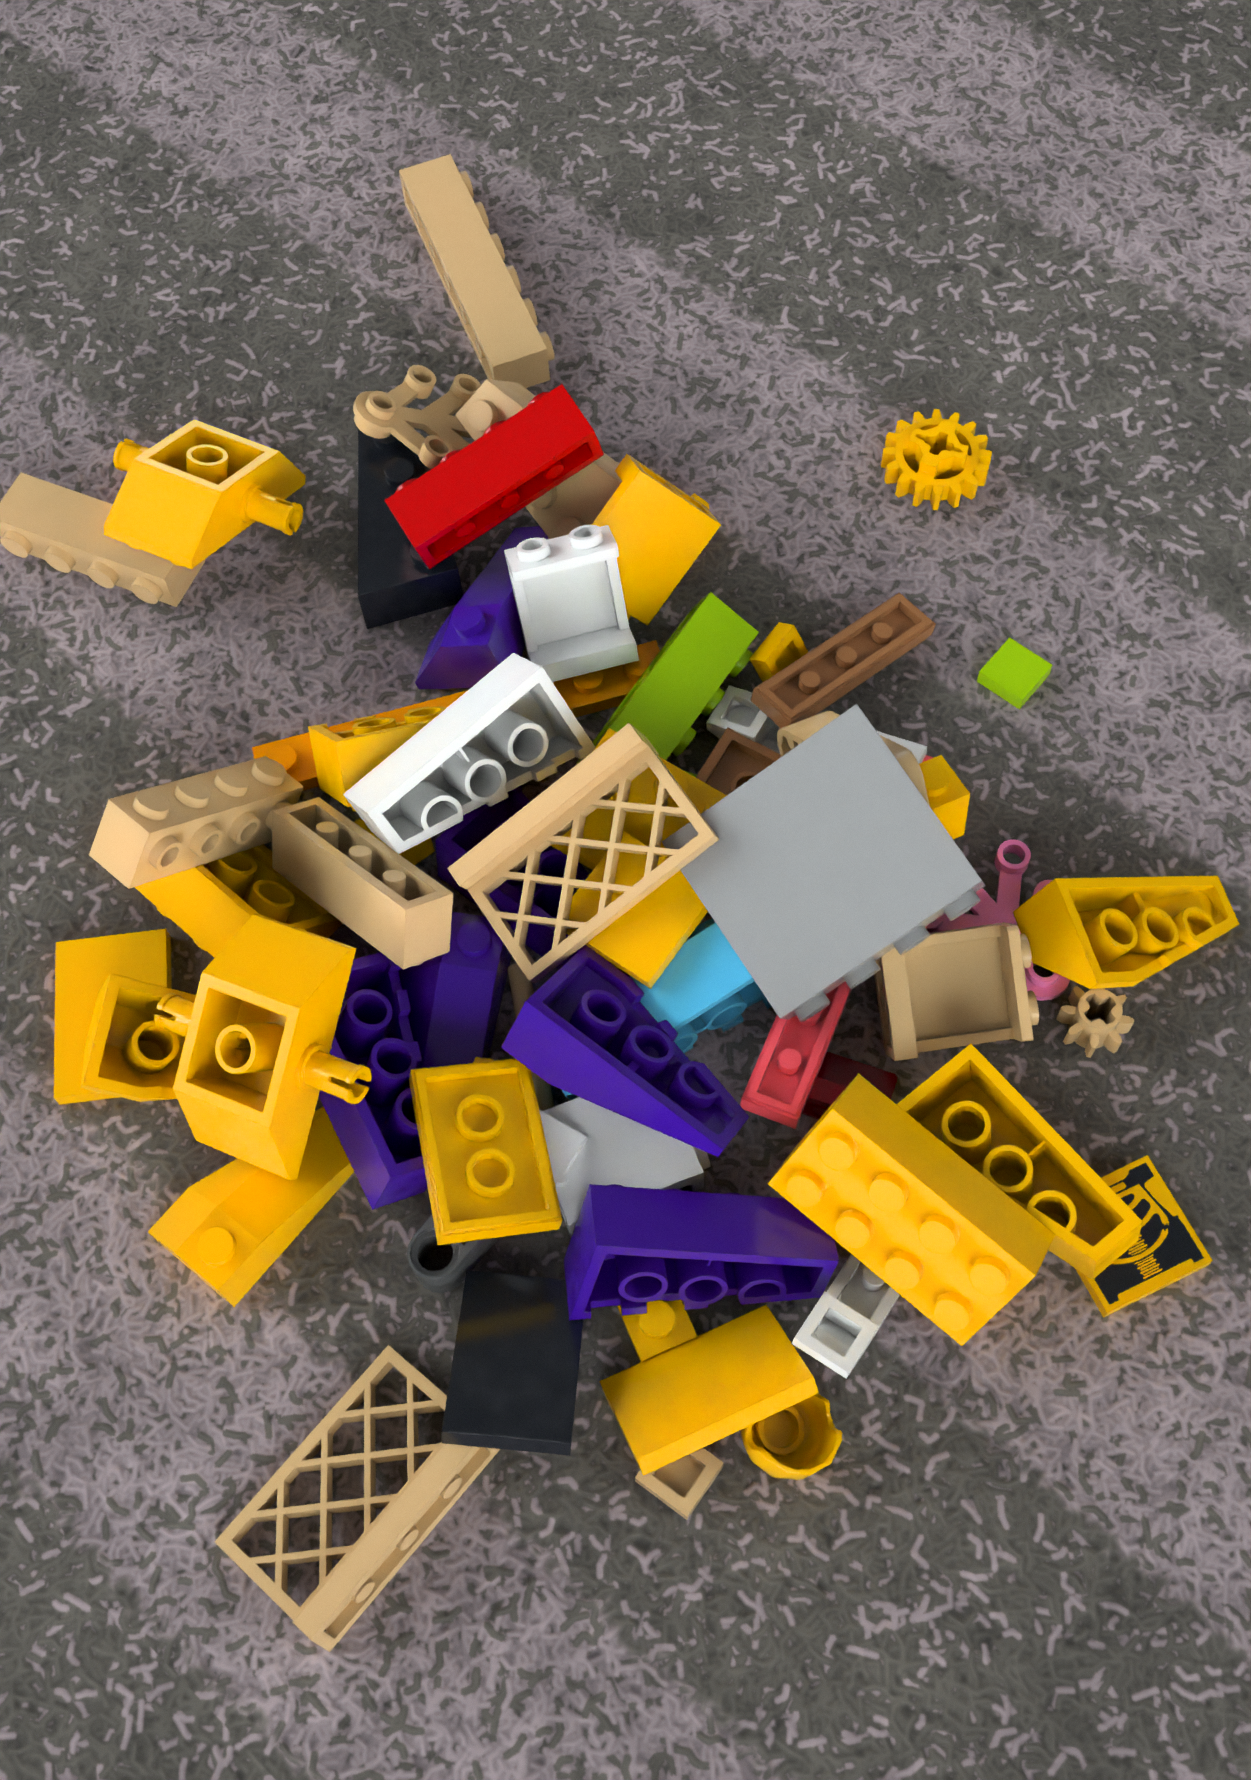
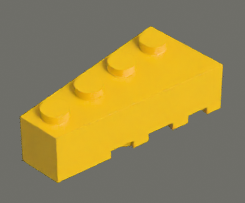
(1021, 1154)

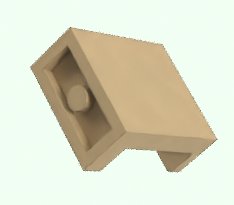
(956, 991)

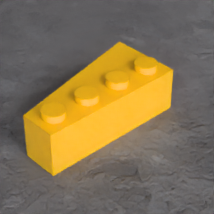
(350, 755)

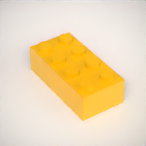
(913, 1211)

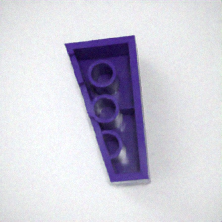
(691, 1249)

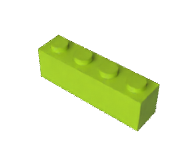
(685, 677)

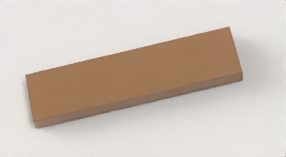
(843, 662)

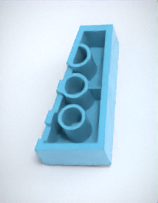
(701, 988)

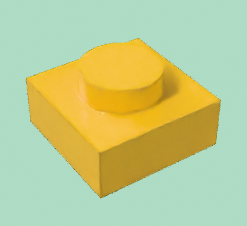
(778, 651)
(659, 1329)

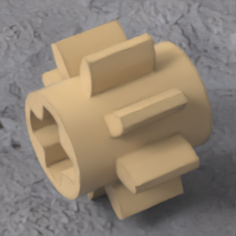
(1098, 1032)

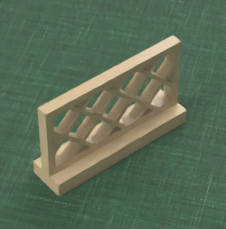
(564, 808)
(387, 1538)

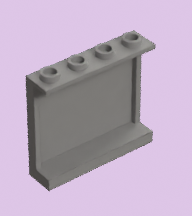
(826, 866)

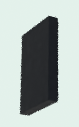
(513, 1365)

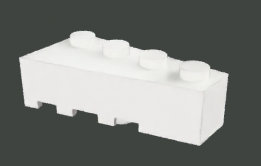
(471, 755)

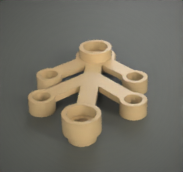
(385, 414)

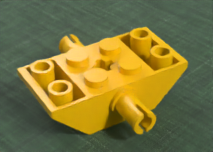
(200, 493)
(263, 1043)

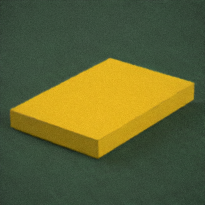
(79, 975)
(484, 1151)
(707, 1388)

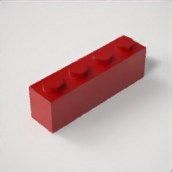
(495, 475)

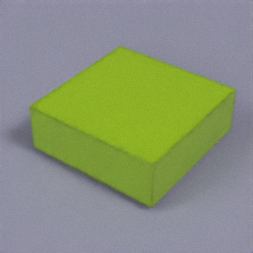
(1014, 673)

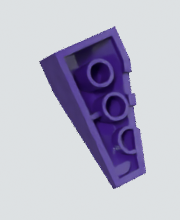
(458, 994)
(604, 1046)

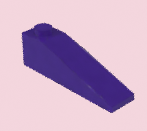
(480, 628)

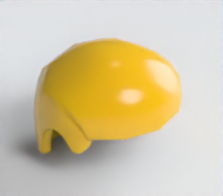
(794, 1440)

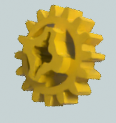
(936, 459)

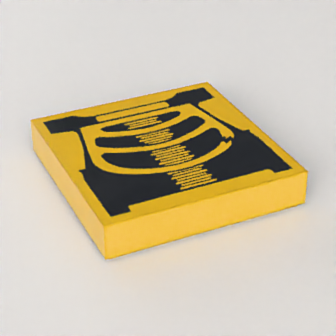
(1166, 1244)

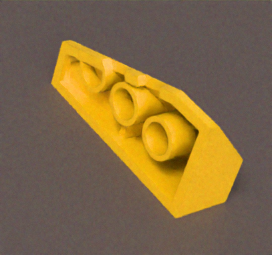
(1122, 927)
(124, 1046)
(246, 1216)

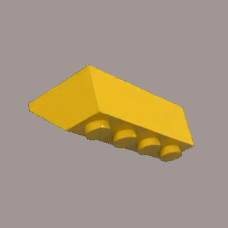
(223, 894)

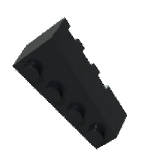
(390, 571)

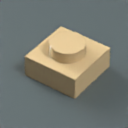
(683, 1481)

